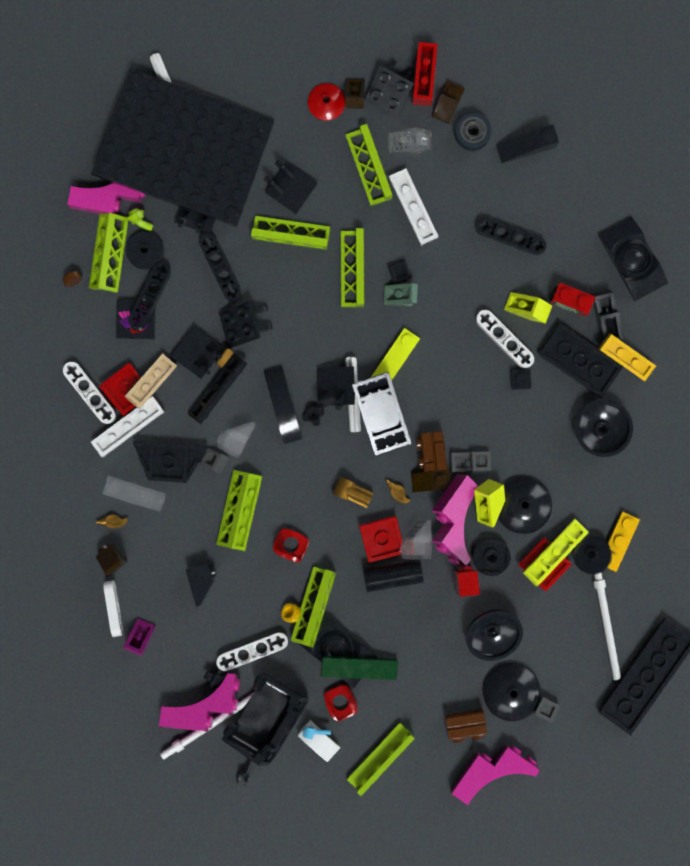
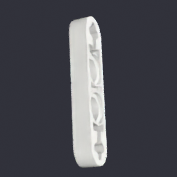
(502, 341)
(91, 391)
(253, 654)

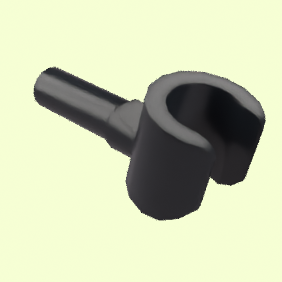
(245, 773)

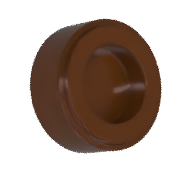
(72, 279)

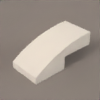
(321, 744)

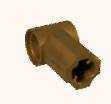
(349, 491)

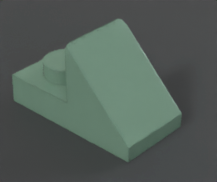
(401, 294)

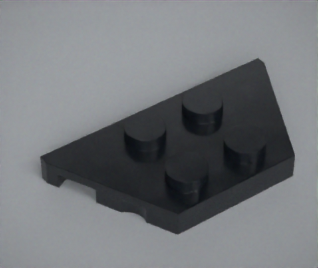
(169, 461)

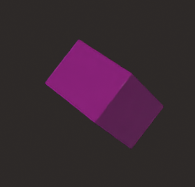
(139, 637)

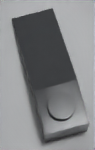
(528, 144)

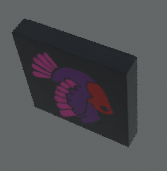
(123, 329)

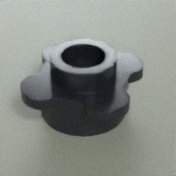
(308, 416)

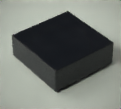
(399, 272)

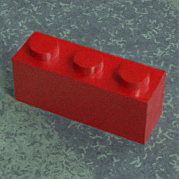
(424, 74)
(466, 581)

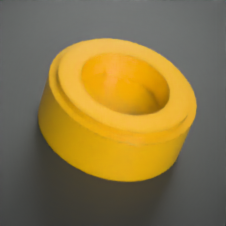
(290, 612)

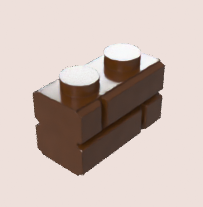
(432, 451)
(466, 725)

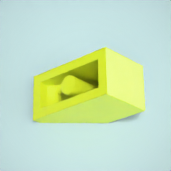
(528, 307)
(489, 502)

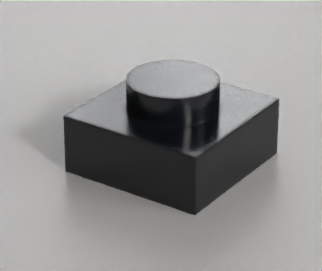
(520, 379)

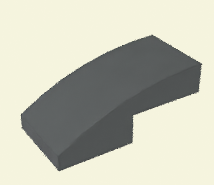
(470, 461)

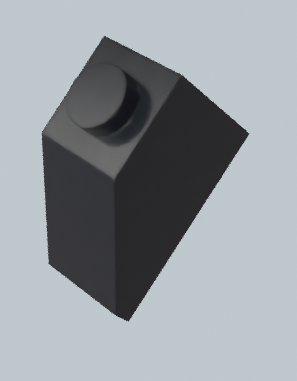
(201, 580)

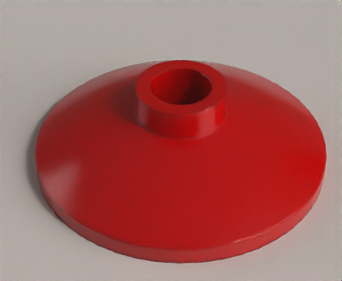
(330, 110)

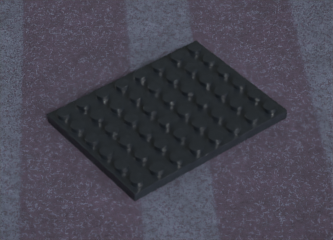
(183, 147)

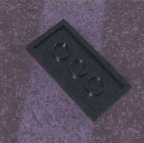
(580, 360)

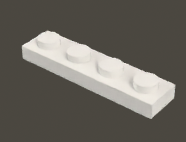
(413, 207)
(127, 427)

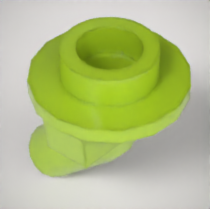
(136, 216)

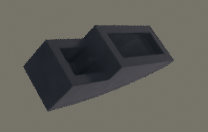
(607, 314)

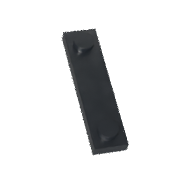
(217, 389)

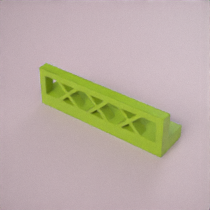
(374, 160)
(359, 233)
(288, 238)
(103, 246)
(242, 511)
(318, 607)
(380, 758)

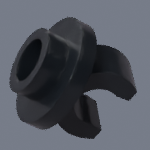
(215, 678)

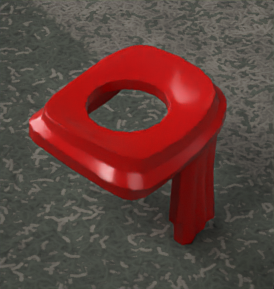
(279, 549)
(350, 710)

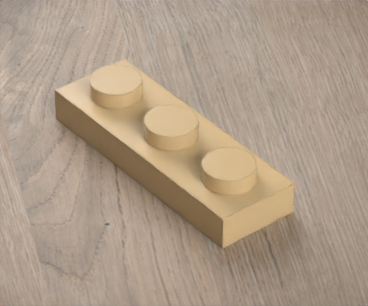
(150, 381)

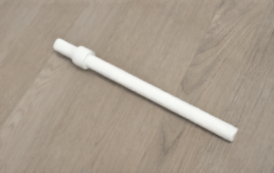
(600, 584)
(178, 745)

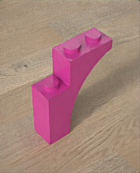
(101, 199)
(451, 512)
(198, 716)
(482, 771)

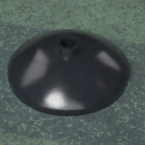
(617, 427)
(539, 505)
(494, 642)
(506, 679)

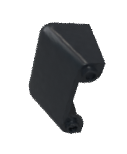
(265, 720)

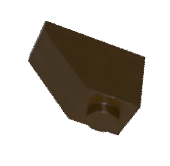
(110, 559)

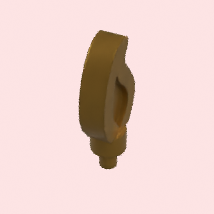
(397, 492)
(112, 521)

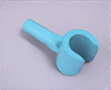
(310, 731)

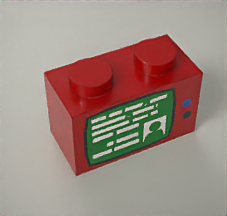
(572, 300)

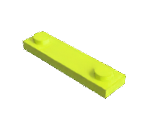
(397, 354)
(555, 552)

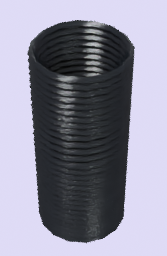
(397, 574)

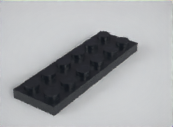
(647, 677)

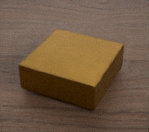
(226, 355)

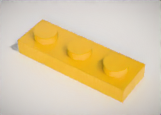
(627, 357)
(621, 537)

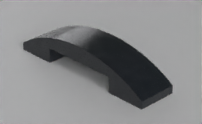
(282, 405)

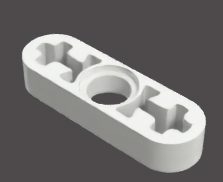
(113, 608)

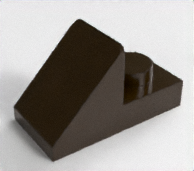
(355, 93)
(448, 102)
(430, 481)

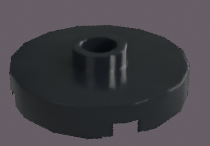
(147, 260)
(501, 556)
(602, 557)

